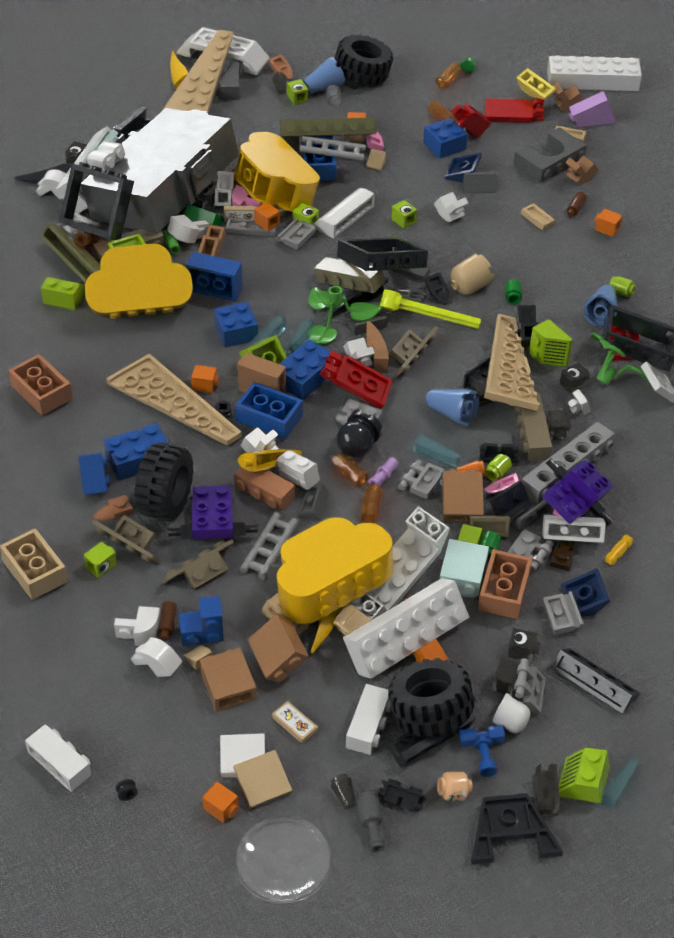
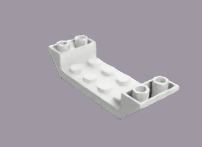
(241, 49)
(411, 558)

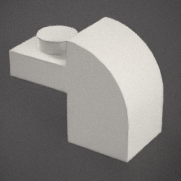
(50, 182)
(224, 188)
(449, 207)
(186, 230)
(358, 350)
(259, 441)
(142, 628)
(158, 656)

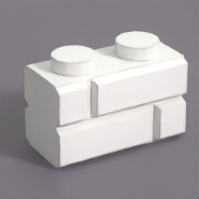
(298, 469)

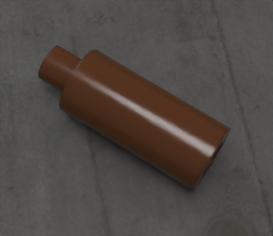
(576, 204)
(167, 620)

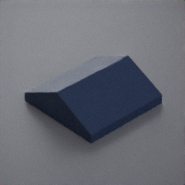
(462, 165)
(588, 592)

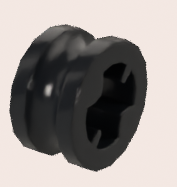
(224, 405)
(126, 789)

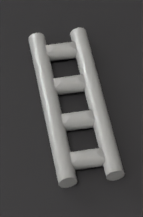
(336, 153)
(266, 535)

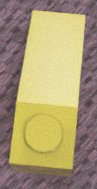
(534, 85)

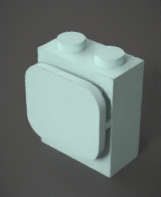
(466, 566)

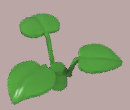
(334, 298)
(607, 371)

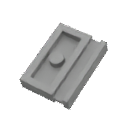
(296, 234)
(563, 613)

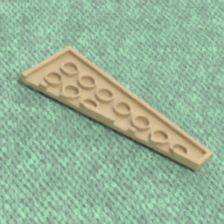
(200, 84)
(508, 368)
(161, 389)

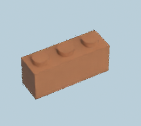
(265, 487)

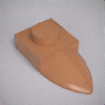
(280, 64)
(115, 509)

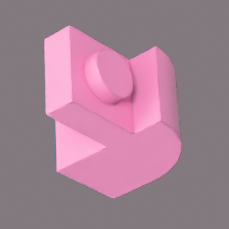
(242, 198)

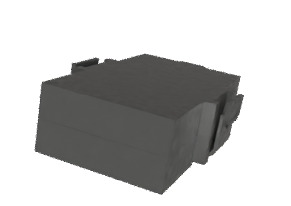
(169, 167)

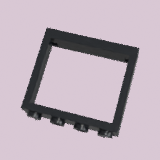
(120, 205)
(381, 253)
(644, 327)

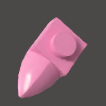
(375, 142)
(501, 484)

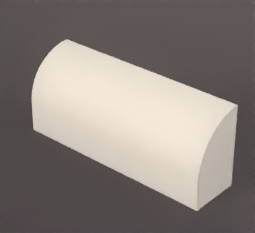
(345, 213)

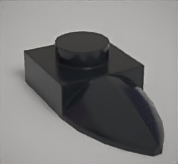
(437, 287)

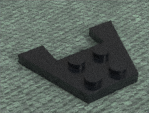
(511, 819)

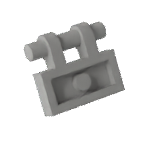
(353, 405)
(426, 481)
(527, 544)
(530, 686)

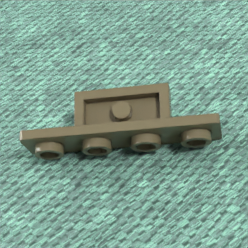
(408, 347)
(132, 534)
(202, 569)

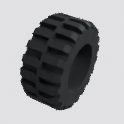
(364, 60)
(163, 481)
(431, 697)

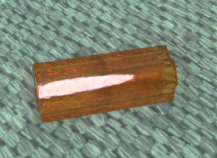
(448, 75)
(440, 111)
(85, 239)
(350, 469)
(371, 504)

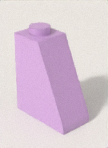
(592, 111)

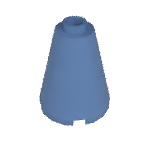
(324, 76)
(598, 305)
(455, 404)

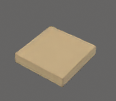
(262, 779)

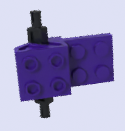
(578, 491)
(212, 516)

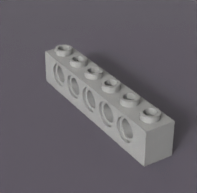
(587, 446)

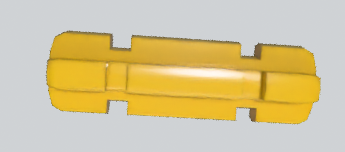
(619, 549)

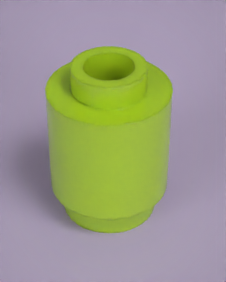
(623, 286)
(498, 467)

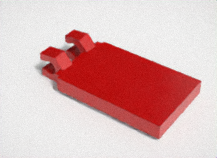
(514, 110)
(357, 378)

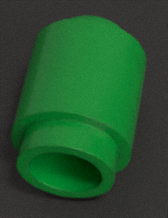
(513, 291)
(492, 540)

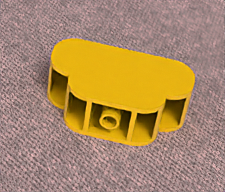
(275, 172)
(138, 282)
(332, 567)

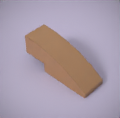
(212, 241)
(375, 340)

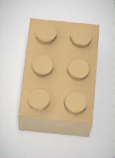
(33, 563)

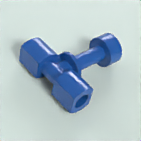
(482, 742)

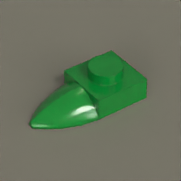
(467, 64)

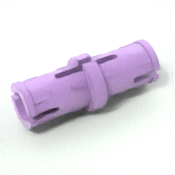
(384, 472)

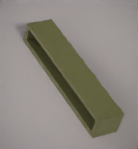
(328, 127)
(74, 256)

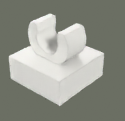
(579, 403)

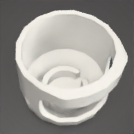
(512, 714)

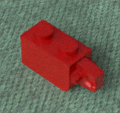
(470, 119)

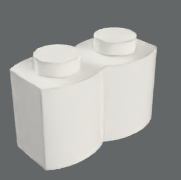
(106, 155)

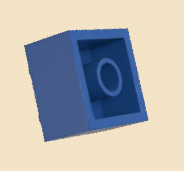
(445, 138)
(235, 324)

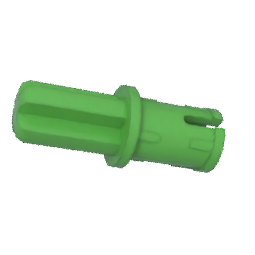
(171, 242)

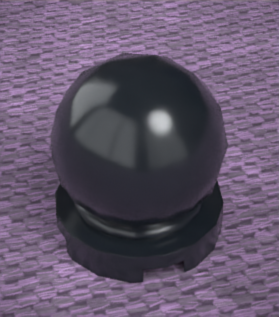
(358, 434)

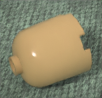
(471, 274)

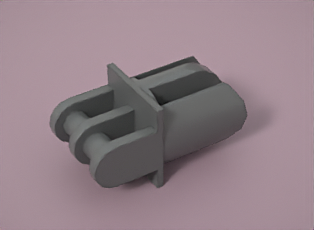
(412, 295)

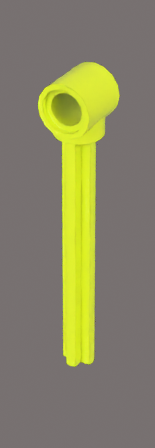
(393, 301)

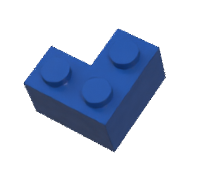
(93, 474)
(203, 625)

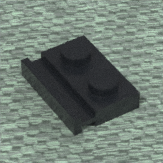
(511, 501)

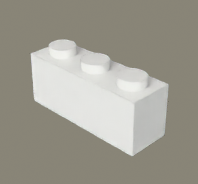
(582, 529)
(368, 720)
(58, 757)

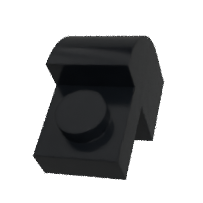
(526, 320)

